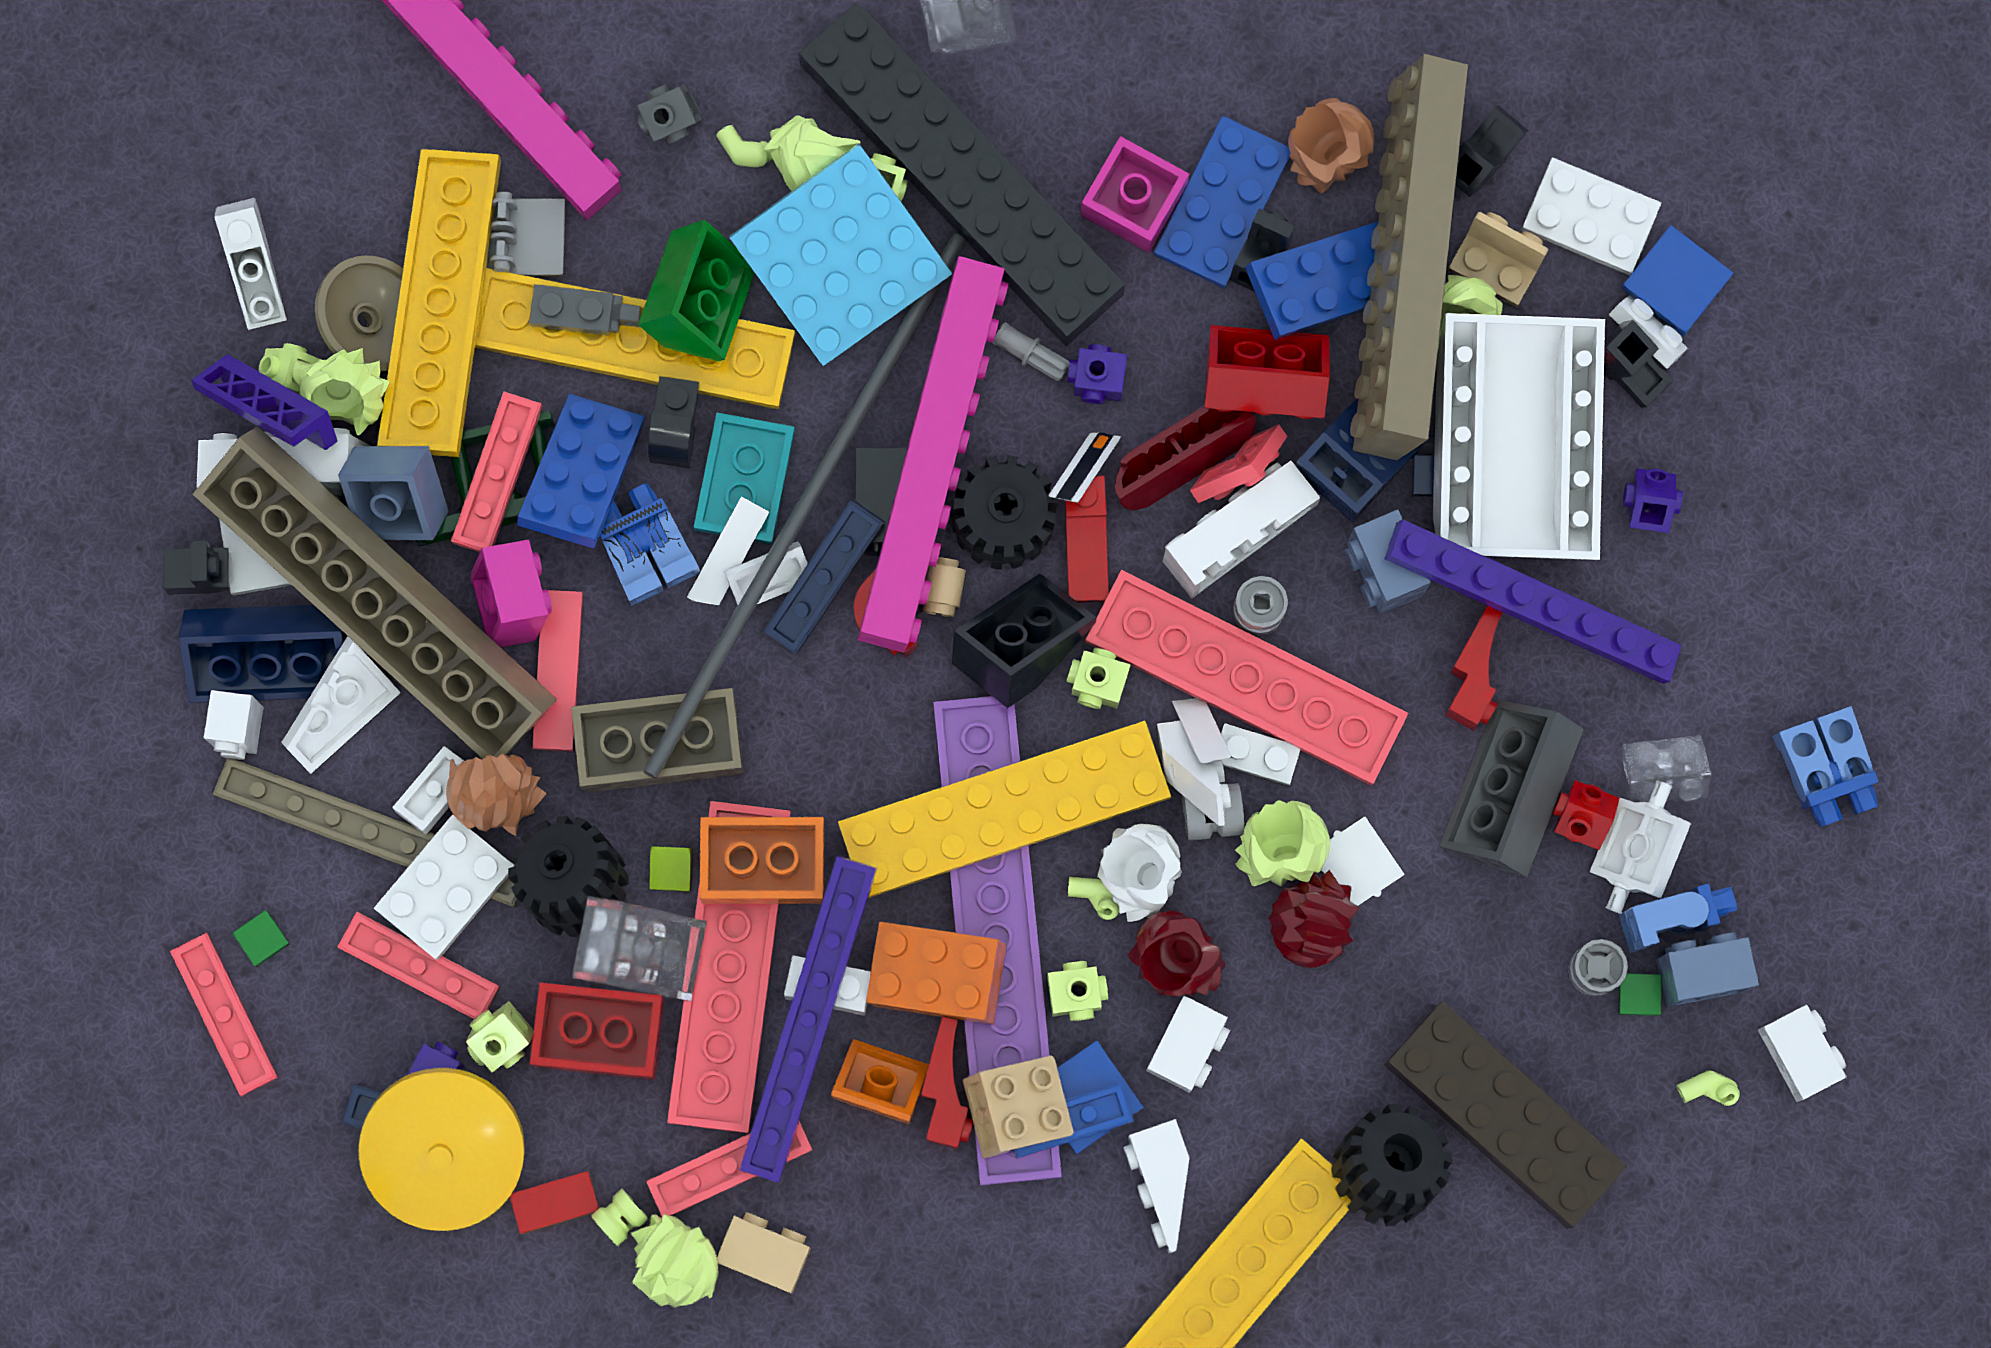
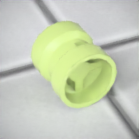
(619, 1217)

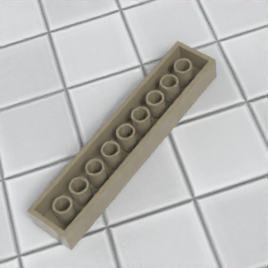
(1409, 258)
(373, 595)

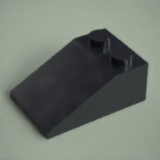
(1020, 639)

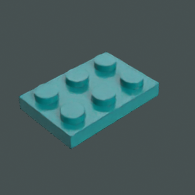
(748, 462)

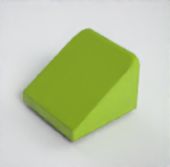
(670, 868)

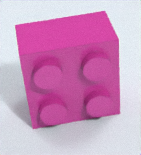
(1134, 194)
(510, 593)

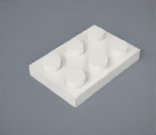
(1591, 216)
(444, 887)

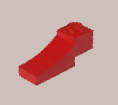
(1087, 545)
(1474, 697)
(949, 1119)

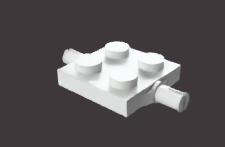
(1640, 848)

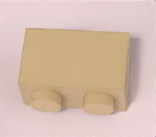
(764, 1253)

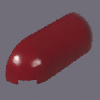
(1180, 455)

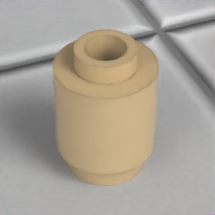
(945, 587)

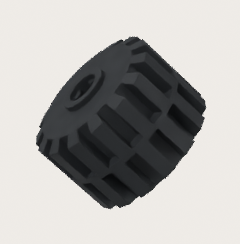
(986, 529)
(562, 869)
(1391, 1165)

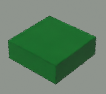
(261, 938)
(1640, 995)

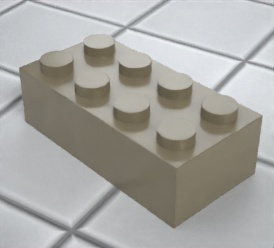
(620, 737)

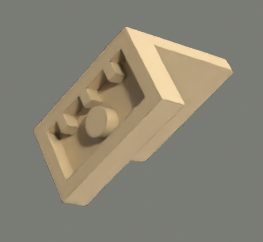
(1499, 257)
(1017, 1106)

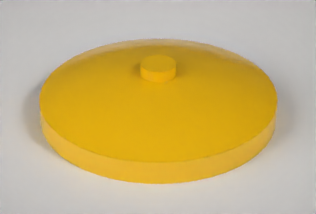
(441, 1149)

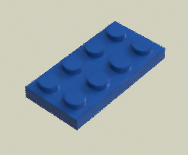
(1222, 201)
(1314, 281)
(581, 471)

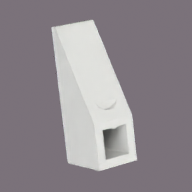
(250, 263)
(1191, 778)
(1164, 1165)

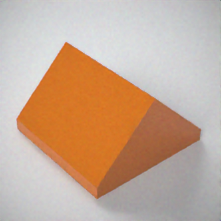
(880, 1081)

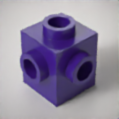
(1098, 388)
(1652, 500)

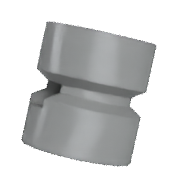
(1260, 605)
(1199, 828)
(1597, 968)

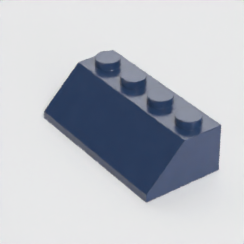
(257, 651)

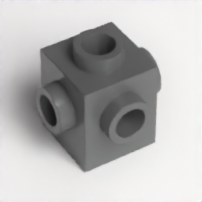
(681, 109)

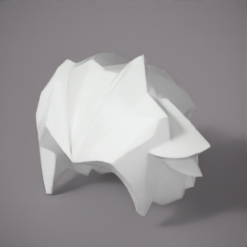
(1140, 869)

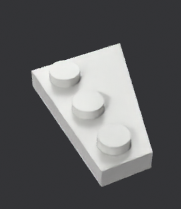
(339, 706)

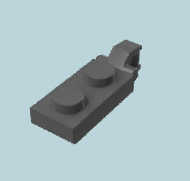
(581, 310)

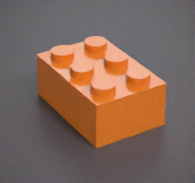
(761, 860)
(936, 973)

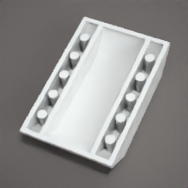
(1519, 435)

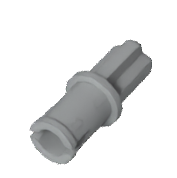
(1031, 352)

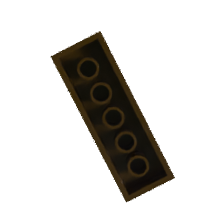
(1505, 1115)

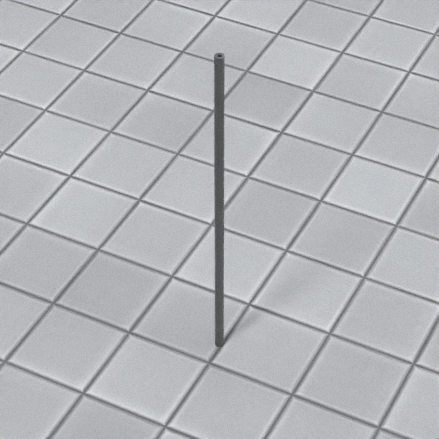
(796, 519)

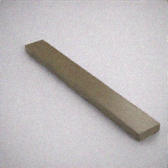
(329, 816)

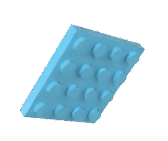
(840, 254)

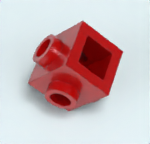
(1585, 814)

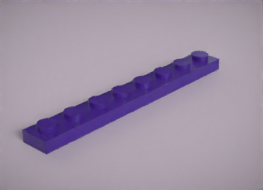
(1532, 601)
(808, 1018)

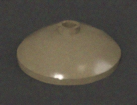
(362, 288)

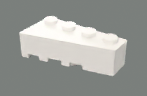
(320, 463)
(1239, 528)

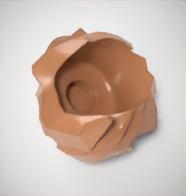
(1329, 143)
(492, 792)

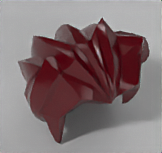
(1313, 921)
(1177, 955)

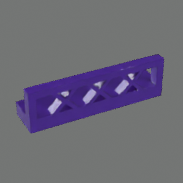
(266, 403)

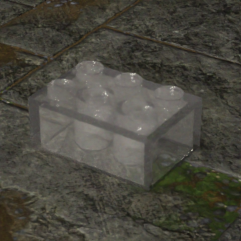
(639, 948)

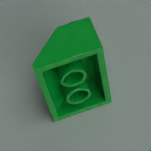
(697, 292)

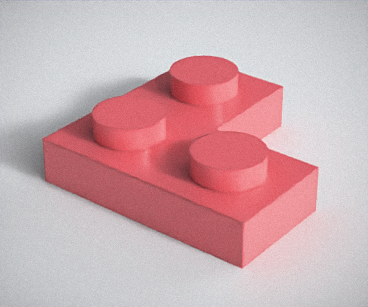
(1244, 468)

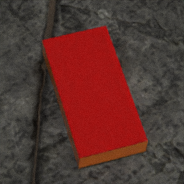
(554, 1202)

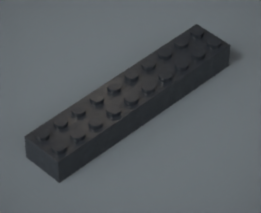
(961, 173)

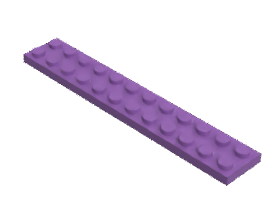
(997, 903)

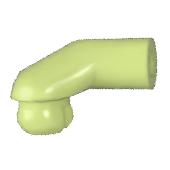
(743, 152)
(1096, 893)
(1711, 1085)

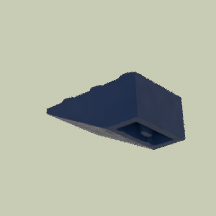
(1346, 476)

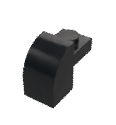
(1487, 150)
(1267, 236)
(1630, 362)
(673, 422)
(196, 569)

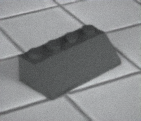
(1512, 787)

